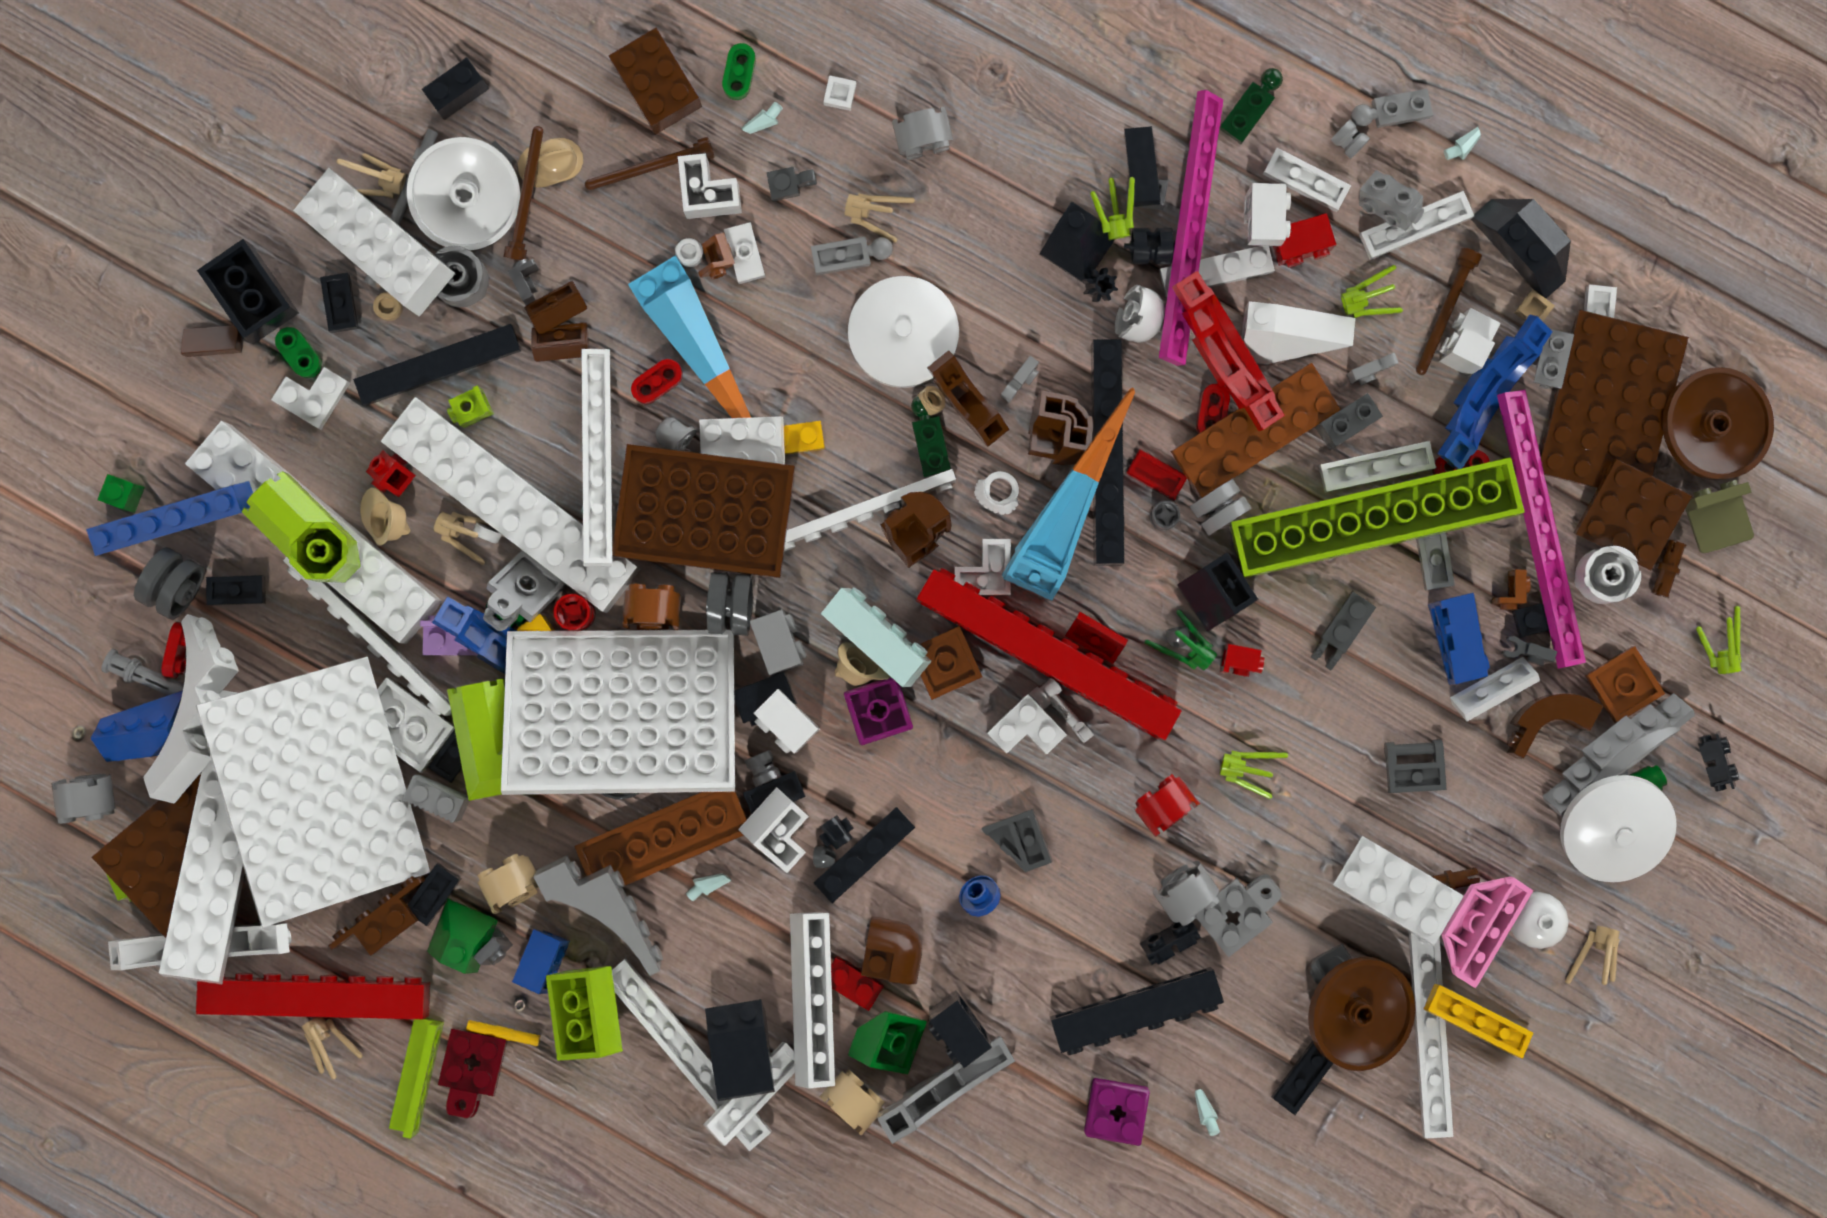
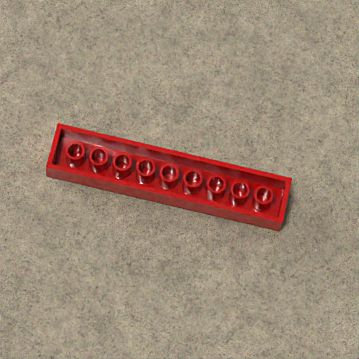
(1048, 655)

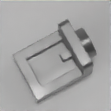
(494, 950)

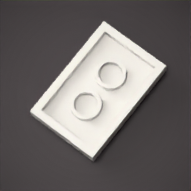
(744, 438)
(413, 726)

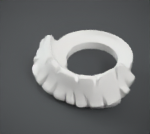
(1003, 507)

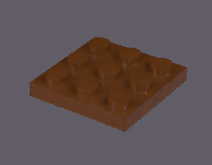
(1633, 513)

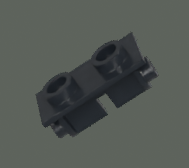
(1717, 750)
(1159, 945)

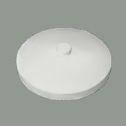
(463, 193)
(902, 330)
(1618, 828)

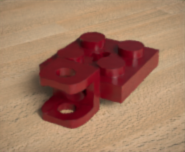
(469, 1084)

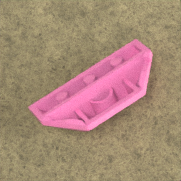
(1482, 925)

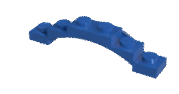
(1479, 396)
(474, 632)

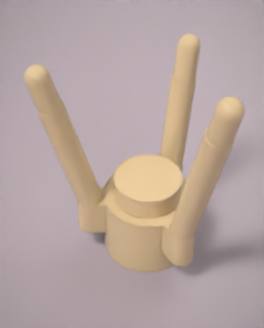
(391, 180)
(860, 207)
(450, 526)
(1606, 940)
(316, 1032)

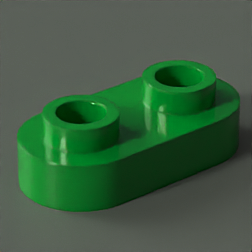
(738, 72)
(297, 351)

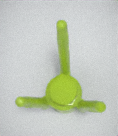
(1118, 226)
(1355, 300)
(1729, 659)
(1233, 766)

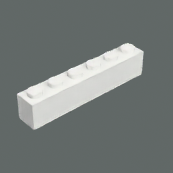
(812, 1000)

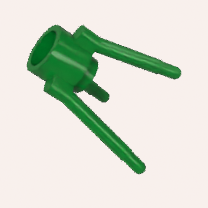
(1200, 654)

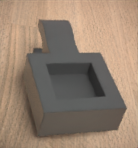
(785, 183)
(1535, 653)

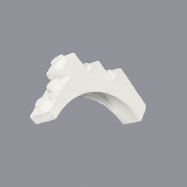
(186, 750)
(246, 940)

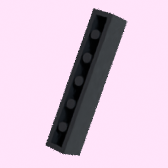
(1137, 1010)

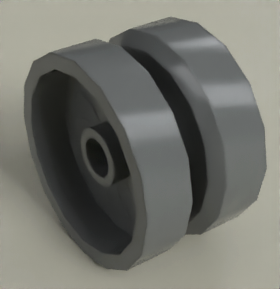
(169, 583)
(723, 603)

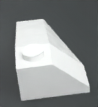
(1286, 332)

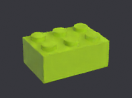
(584, 1013)

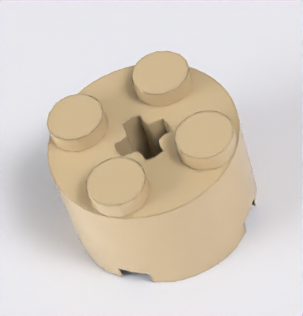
(509, 883)
(852, 1101)

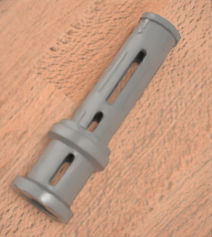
(134, 671)

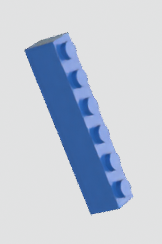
(170, 518)

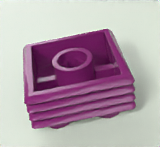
(868, 726)
(1132, 1101)

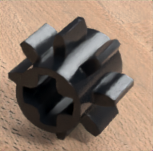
(1104, 279)
(836, 832)

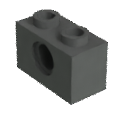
(1348, 421)

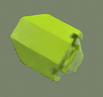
(303, 530)
(479, 734)

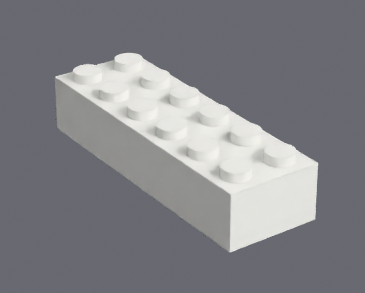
(374, 242)

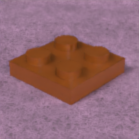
(950, 664)
(1624, 684)

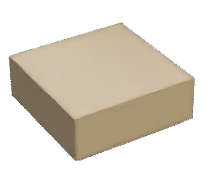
(1534, 305)

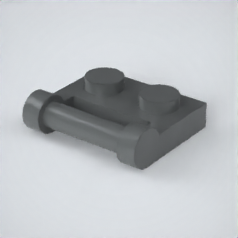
(1415, 776)

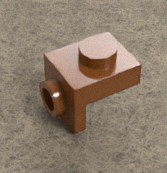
(718, 257)
(1518, 587)

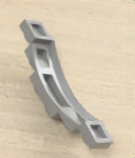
(1620, 749)

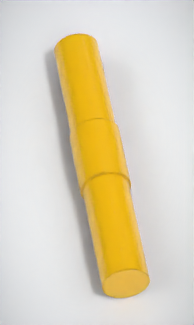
(503, 1033)

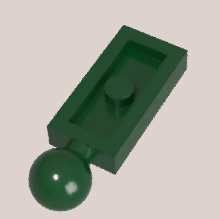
(1252, 106)
(929, 441)

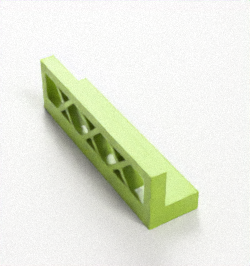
(416, 1076)

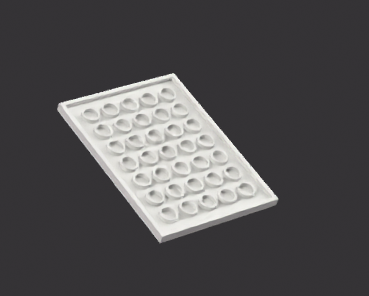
(618, 712)
(313, 790)

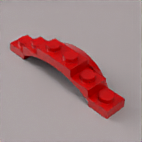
(1226, 352)

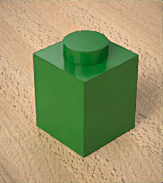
(121, 493)

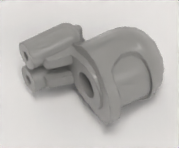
(674, 435)

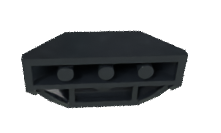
(1527, 241)

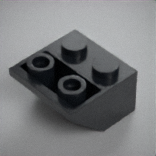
(1217, 592)

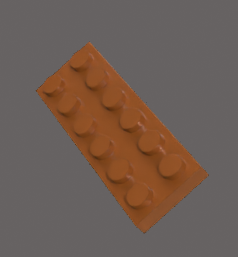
(1237, 445)
(665, 836)

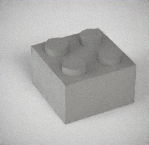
(777, 642)

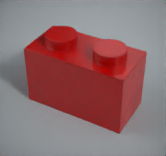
(1306, 239)

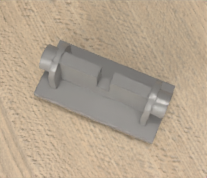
(1554, 360)

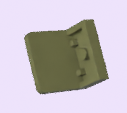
(1720, 517)

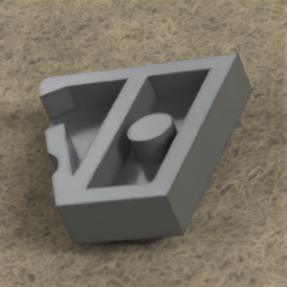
(1021, 839)

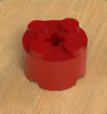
(1166, 805)

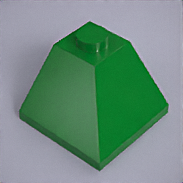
(461, 936)
(888, 1042)

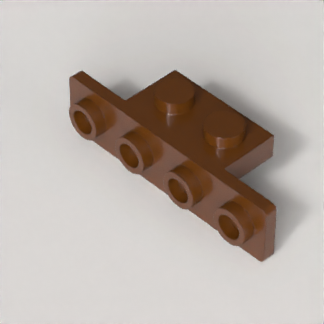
(383, 924)

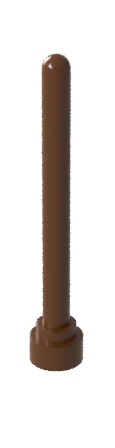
(702, 147)
(516, 248)
(1468, 260)

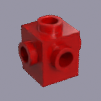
(390, 473)

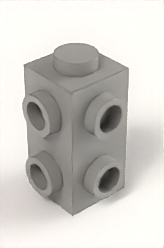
(1391, 200)

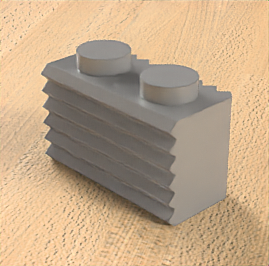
(436, 798)

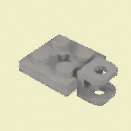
(511, 599)
(1252, 909)

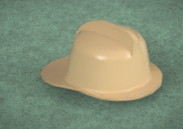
(558, 162)
(382, 517)
(856, 666)

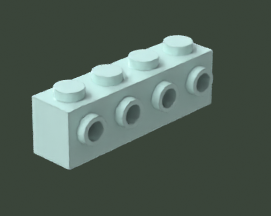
(876, 636)

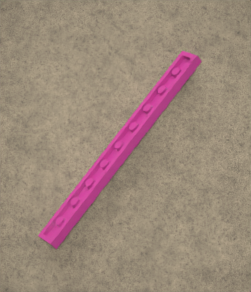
(1191, 221)
(1541, 528)

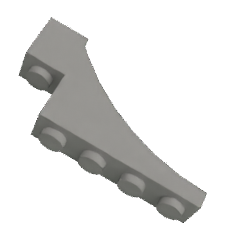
(603, 899)
(941, 1089)

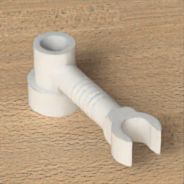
(1047, 695)

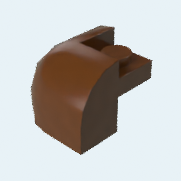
(1059, 428)
(916, 526)
(892, 952)

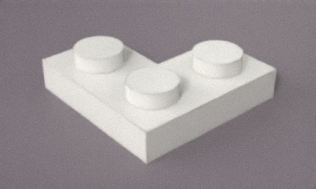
(313, 404)
(989, 578)

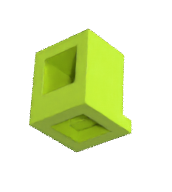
(479, 408)

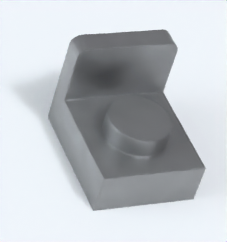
(524, 285)

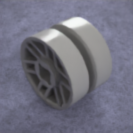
(1220, 507)

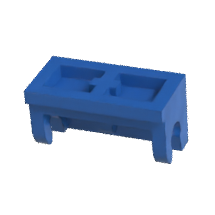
(540, 958)

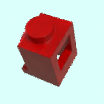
(1241, 660)

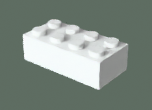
(1398, 890)

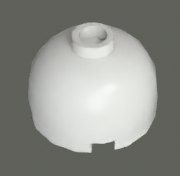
(1142, 315)
(1541, 921)

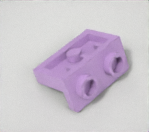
(439, 642)

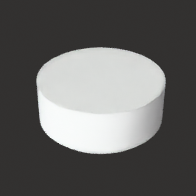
(689, 252)
(487, 533)

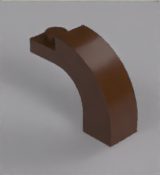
(966, 399)
(1571, 708)

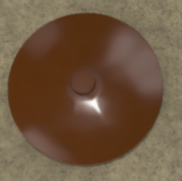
(1718, 423)
(1361, 1013)

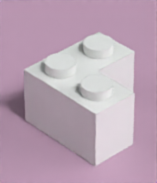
(701, 195)
(1266, 214)
(1470, 342)
(1029, 720)
(786, 722)
(772, 828)

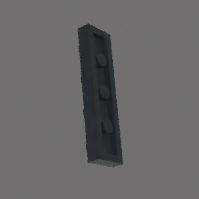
(864, 855)

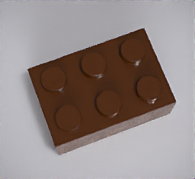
(655, 81)

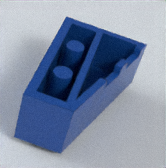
(1459, 638)
(138, 730)

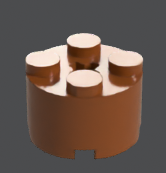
(651, 607)

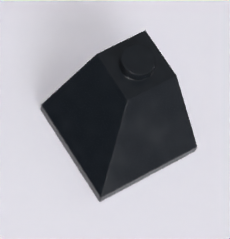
(1077, 243)

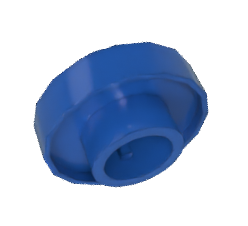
(979, 896)

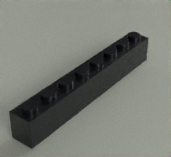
(1109, 495)

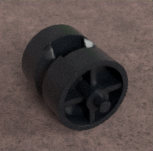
(1151, 246)

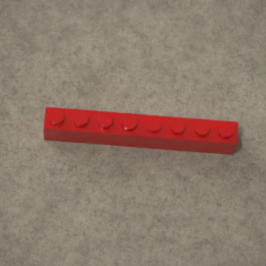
(315, 997)

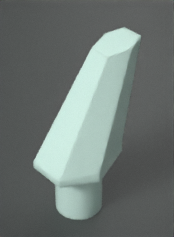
(763, 119)
(1463, 145)
(707, 885)
(1206, 1113)

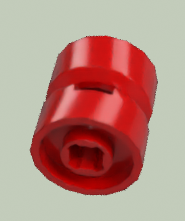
(574, 612)

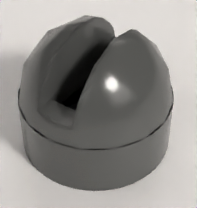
(1173, 639)
(823, 856)

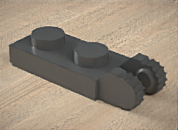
(1344, 628)

